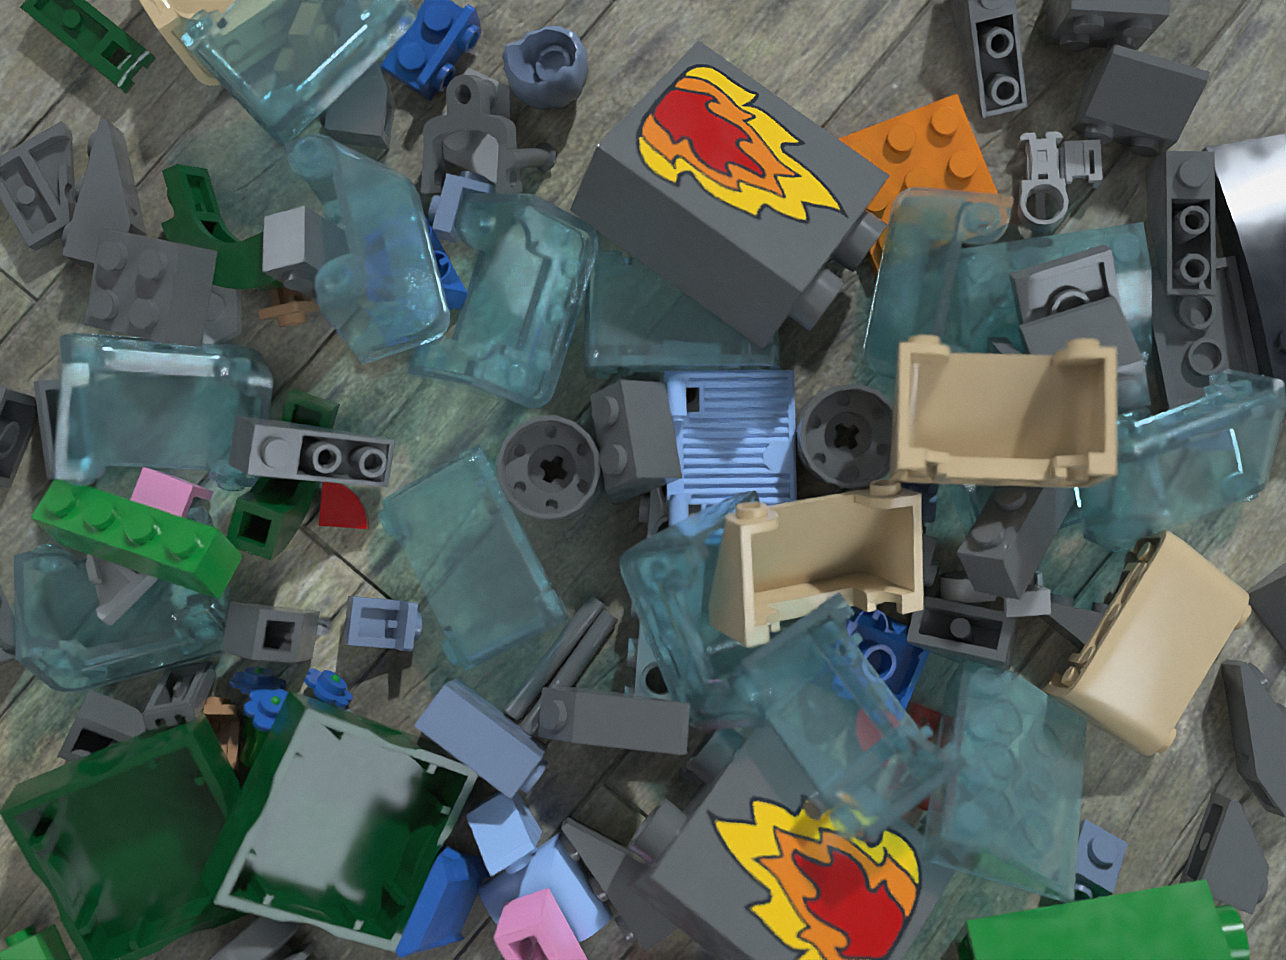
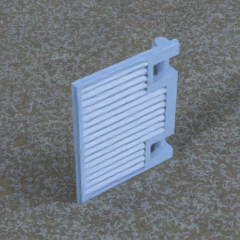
(735, 440)

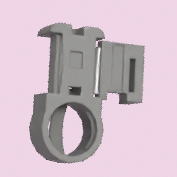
(1059, 168)
(1034, 601)

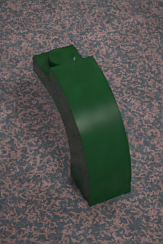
(201, 225)
(275, 507)

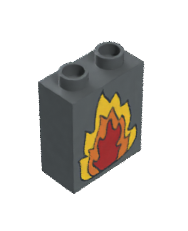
(732, 196)
(766, 880)

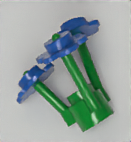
(267, 698)

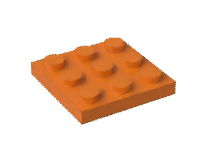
(921, 150)

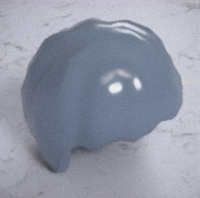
(546, 67)

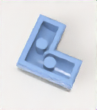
(565, 879)

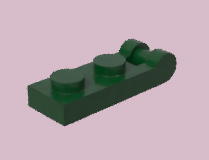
(91, 37)

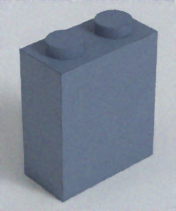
(483, 738)

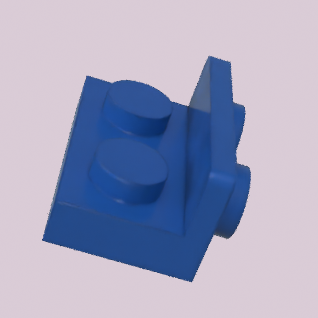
(432, 46)

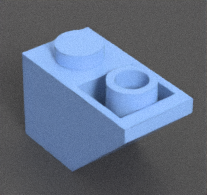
(504, 832)

